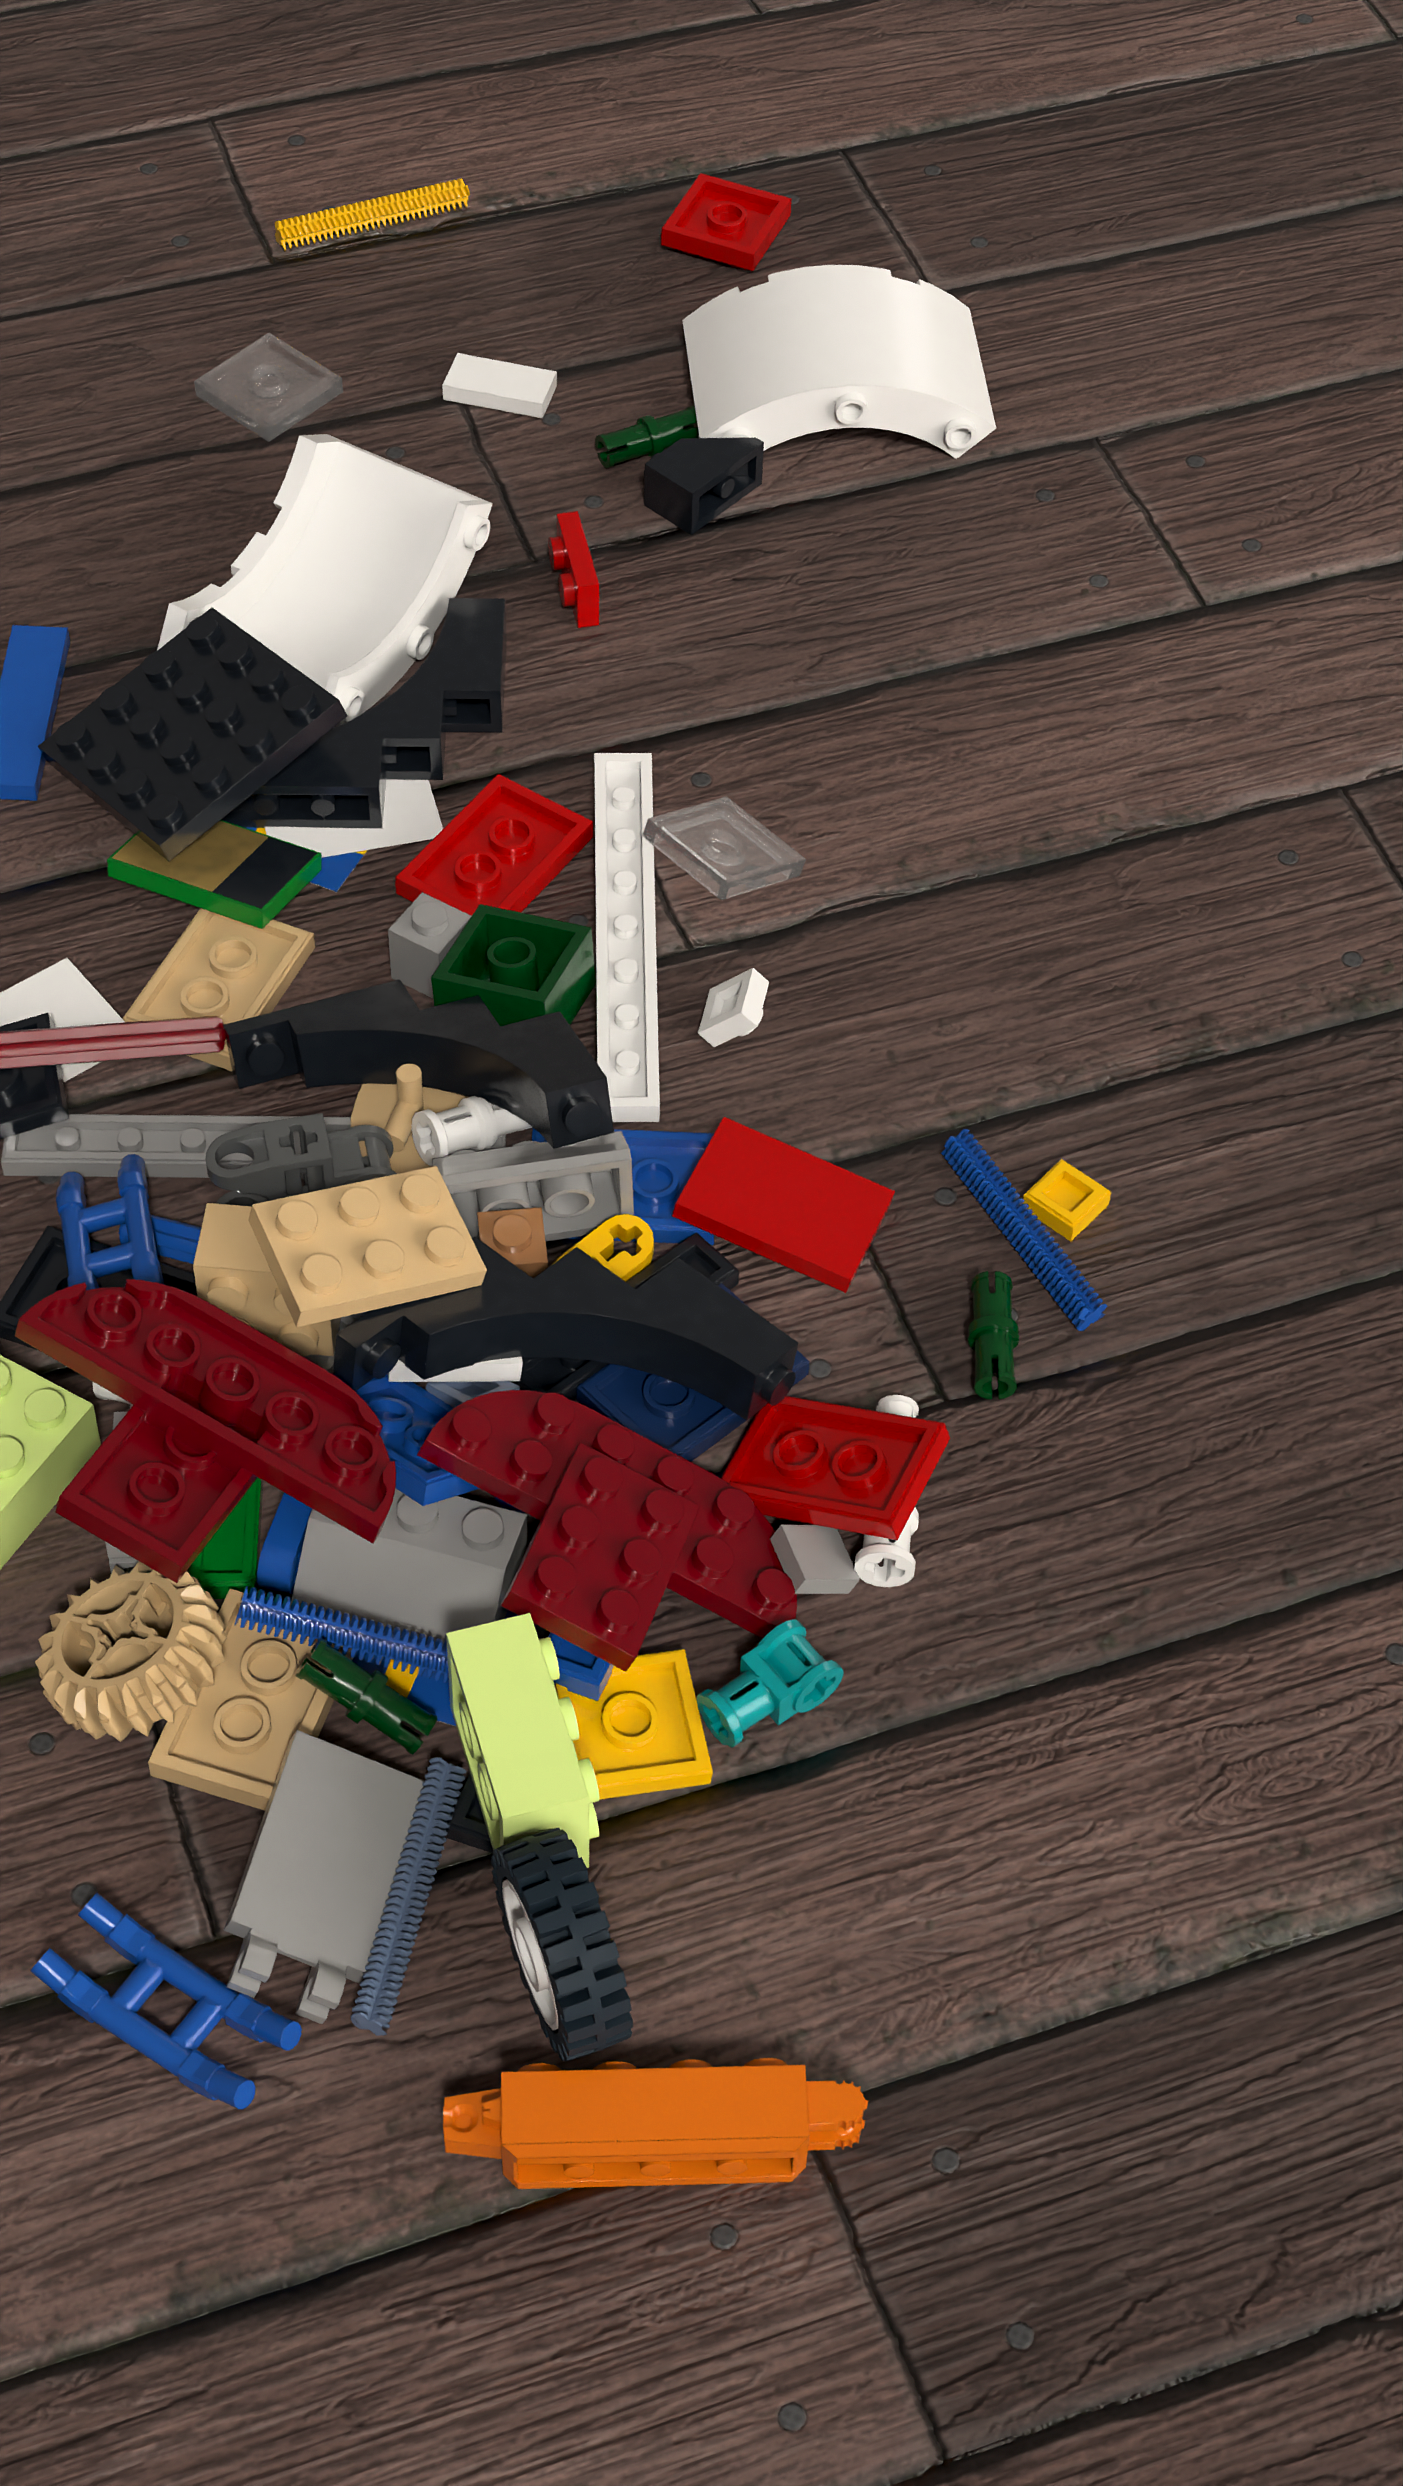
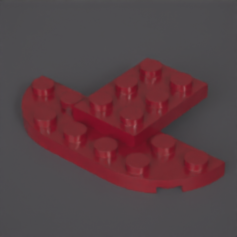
(204, 1422)
(613, 1522)

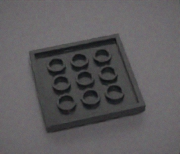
(192, 732)

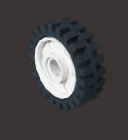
(562, 1944)

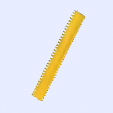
(371, 212)

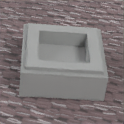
(814, 1559)

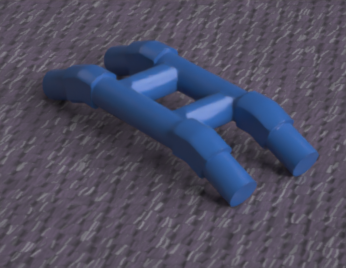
(131, 1209)
(154, 1964)

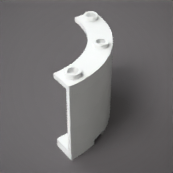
(837, 354)
(349, 570)

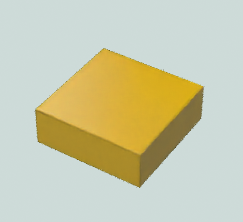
(1067, 1199)

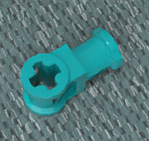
(774, 1680)

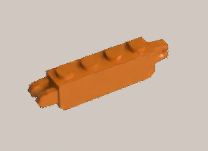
(654, 2123)

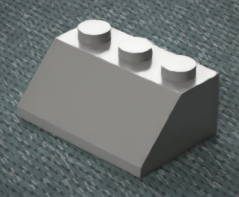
(572, 1183)
(426, 1571)

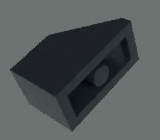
(701, 478)

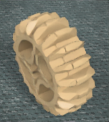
(130, 1651)

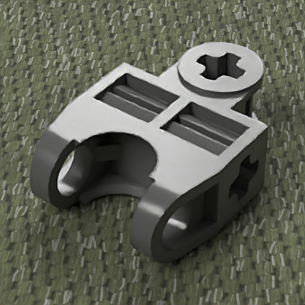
(276, 1172)

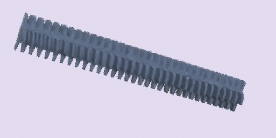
(407, 1897)

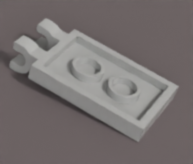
(321, 1870)

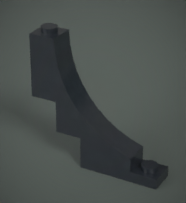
(402, 738)
(367, 1034)
(581, 1310)

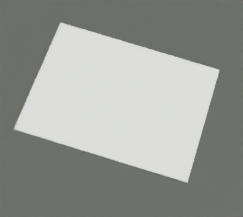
(407, 818)

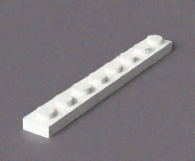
(626, 936)

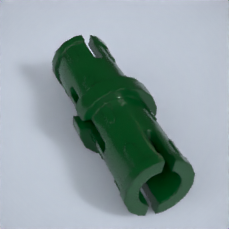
(646, 437)
(993, 1335)
(366, 1696)

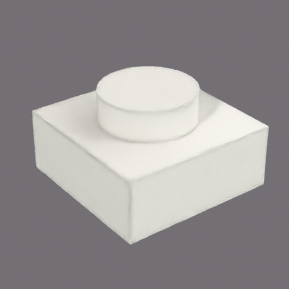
(734, 1007)

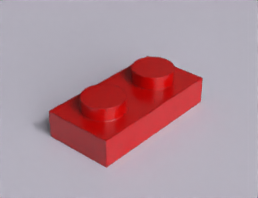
(578, 579)

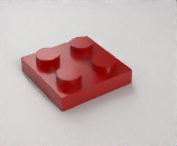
(726, 222)

